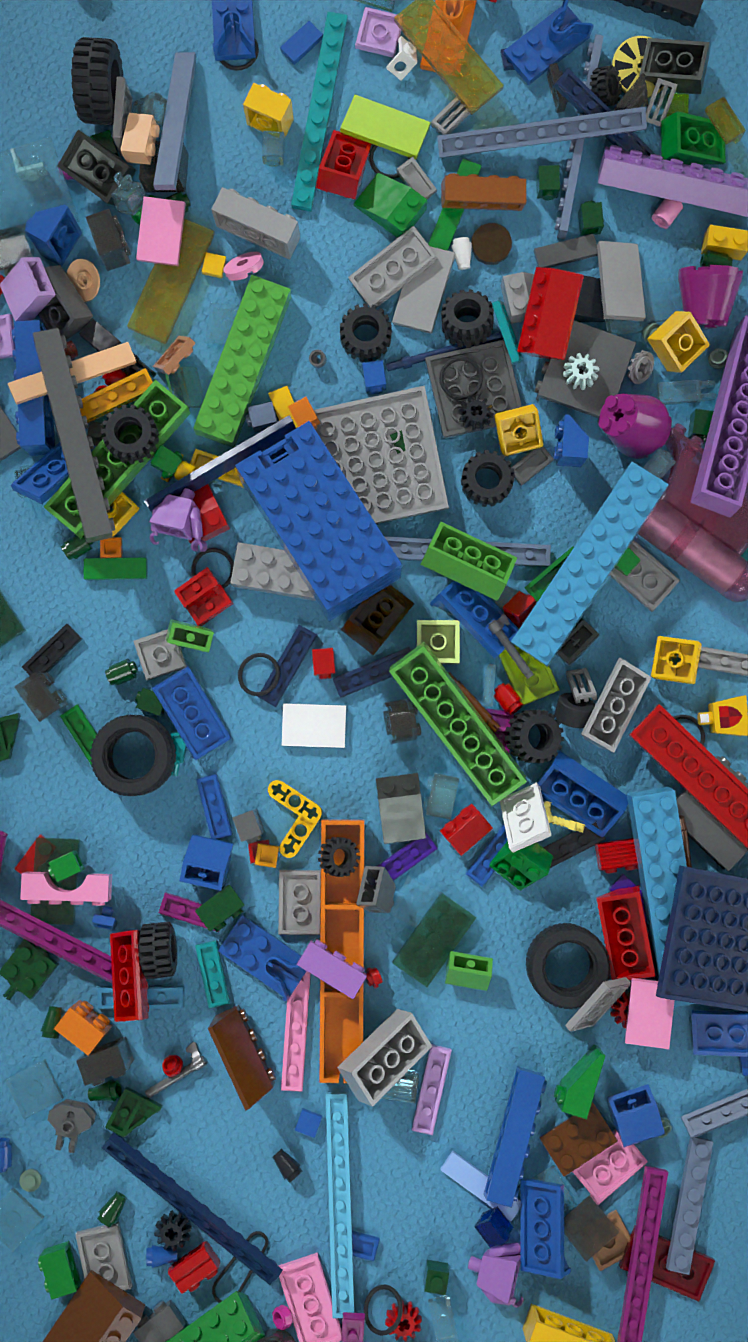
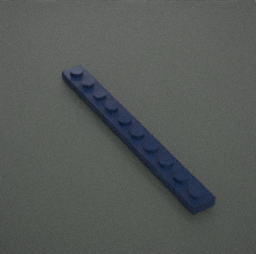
(192, 1209)

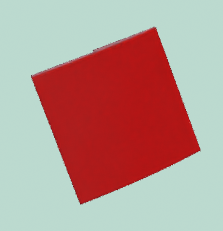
(203, 597)

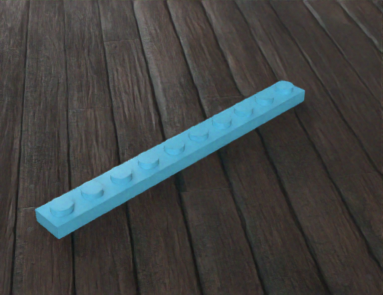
(339, 1203)

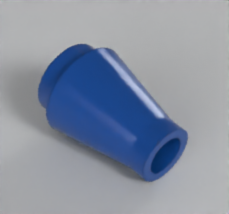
(157, 1256)

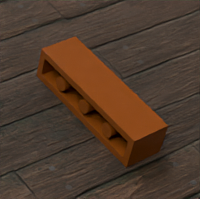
(483, 192)

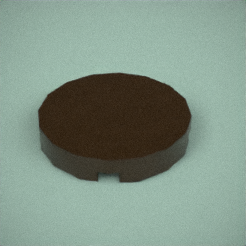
(491, 243)

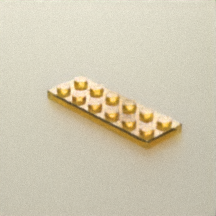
(449, 54)
(170, 285)

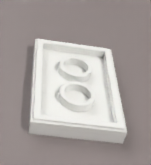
(314, 725)
(525, 817)

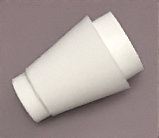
(462, 250)

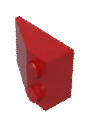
(343, 165)
(211, 515)

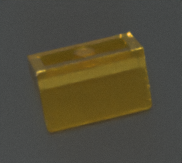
(725, 121)

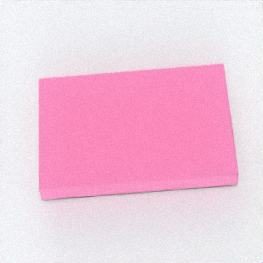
(160, 231)
(648, 1016)
(610, 1169)

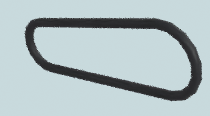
(232, 1260)

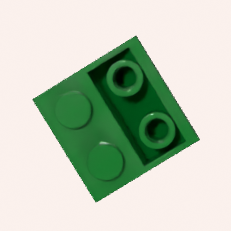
(522, 866)

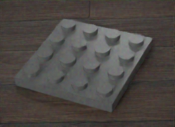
(462, 378)

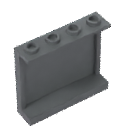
(611, 357)
(708, 831)

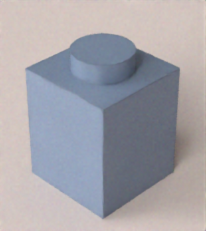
(261, 416)

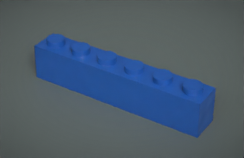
(514, 1137)

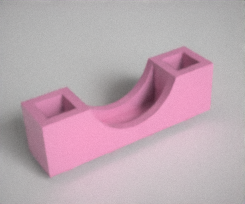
(39, 886)

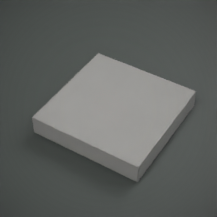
(158, 656)

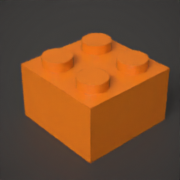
(83, 1026)

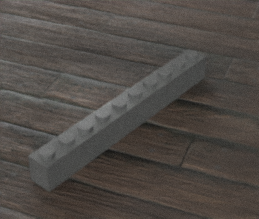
(72, 435)

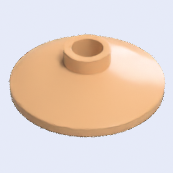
(84, 278)

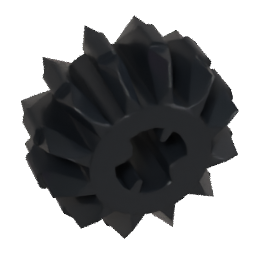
(473, 406)
(167, 1236)

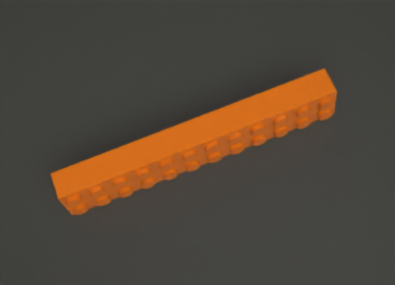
(342, 932)

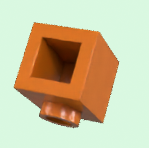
(303, 412)

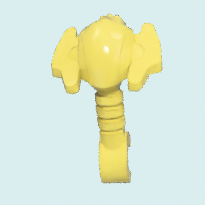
(561, 821)

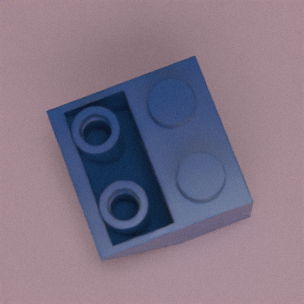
(571, 444)
(206, 862)
(635, 1115)

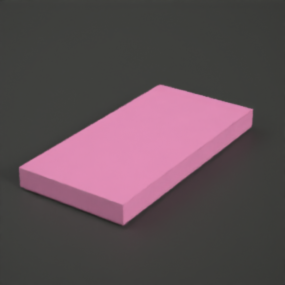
(310, 1300)

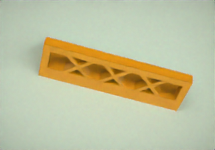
(115, 395)

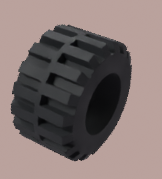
(365, 316)
(467, 332)
(122, 419)
(487, 461)
(549, 736)
(158, 950)

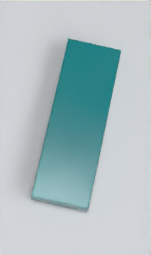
(507, 331)
(212, 974)

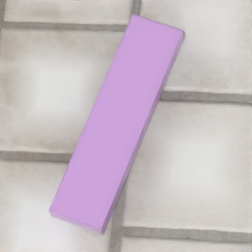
(431, 1089)

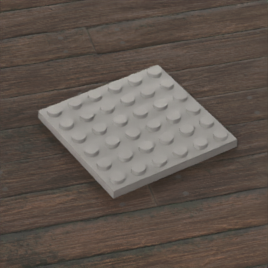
(361, 444)

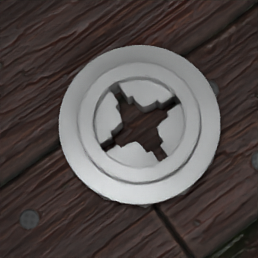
(645, 369)

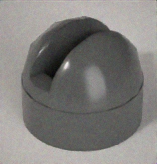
(313, 358)

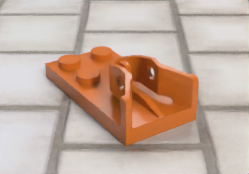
(460, 14)

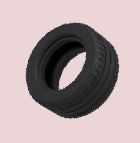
(103, 762)
(536, 959)

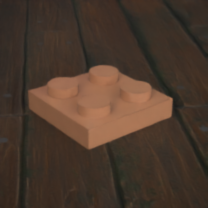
(178, 350)

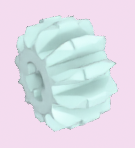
(589, 371)

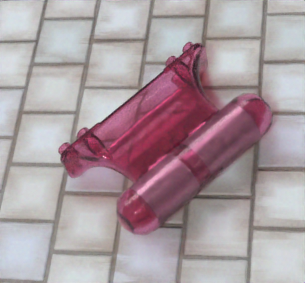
(695, 536)

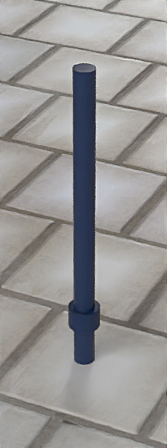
(407, 361)

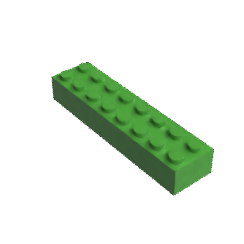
(242, 361)
(167, 414)
(458, 723)

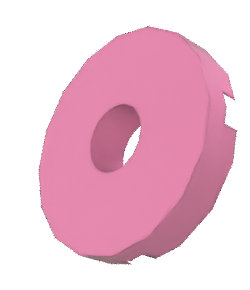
(243, 264)

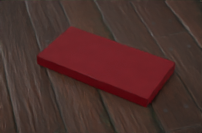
(687, 1285)

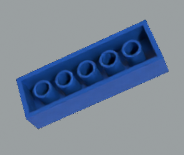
(35, 416)

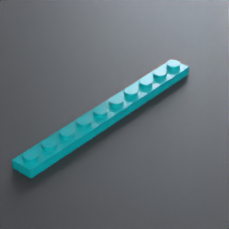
(319, 111)

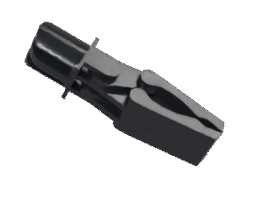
(102, 339)

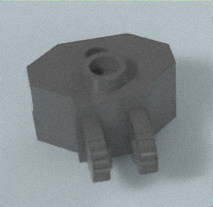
(70, 1120)

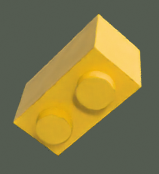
(726, 240)

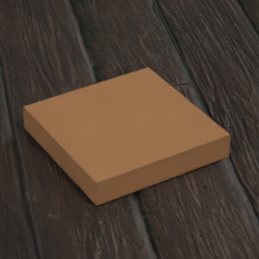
(614, 1249)

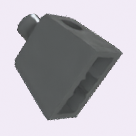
(376, 890)

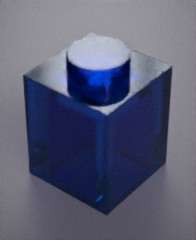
(494, 1227)

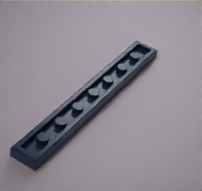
(225, 462)

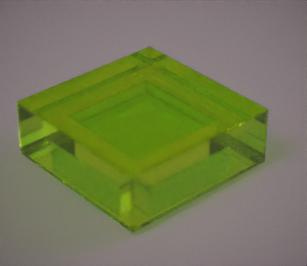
(679, 103)

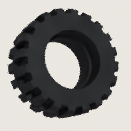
(94, 78)

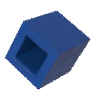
(374, 377)

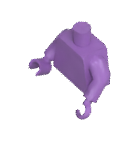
(178, 518)
(499, 1273)

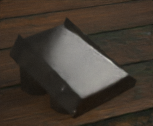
(635, 96)

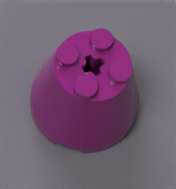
(709, 293)
(635, 423)

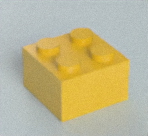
(268, 110)
(678, 341)

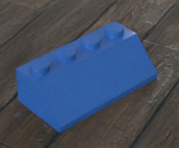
(582, 794)

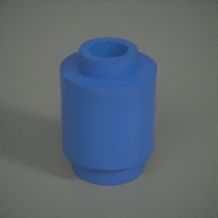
(5, 1154)

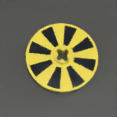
(627, 60)

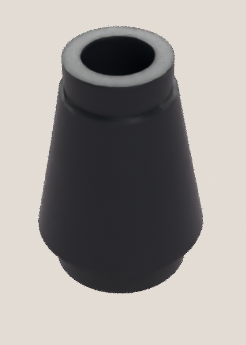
(287, 1165)

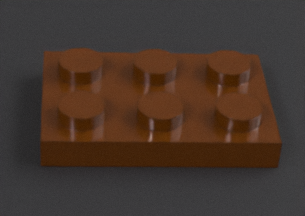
(578, 1140)

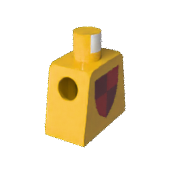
(726, 716)

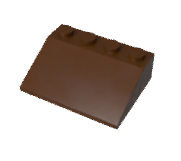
(242, 1055)
(97, 1314)

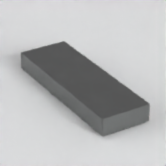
(566, 251)

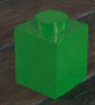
(65, 866)

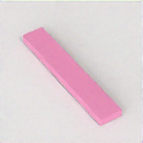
(296, 1037)

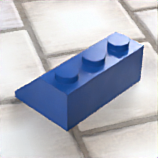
(53, 233)

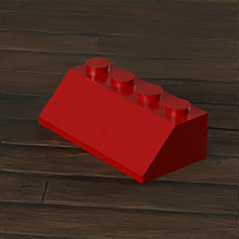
(550, 313)
(626, 934)
(127, 978)

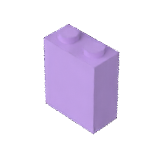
(27, 289)

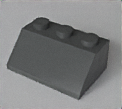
(67, 308)

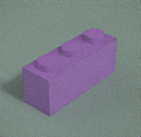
(332, 968)

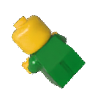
(171, 464)

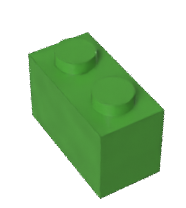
(189, 635)
(468, 971)

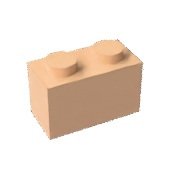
(139, 138)

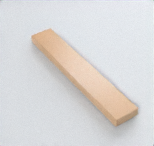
(83, 369)

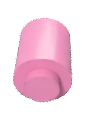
(667, 213)

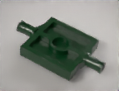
(27, 970)

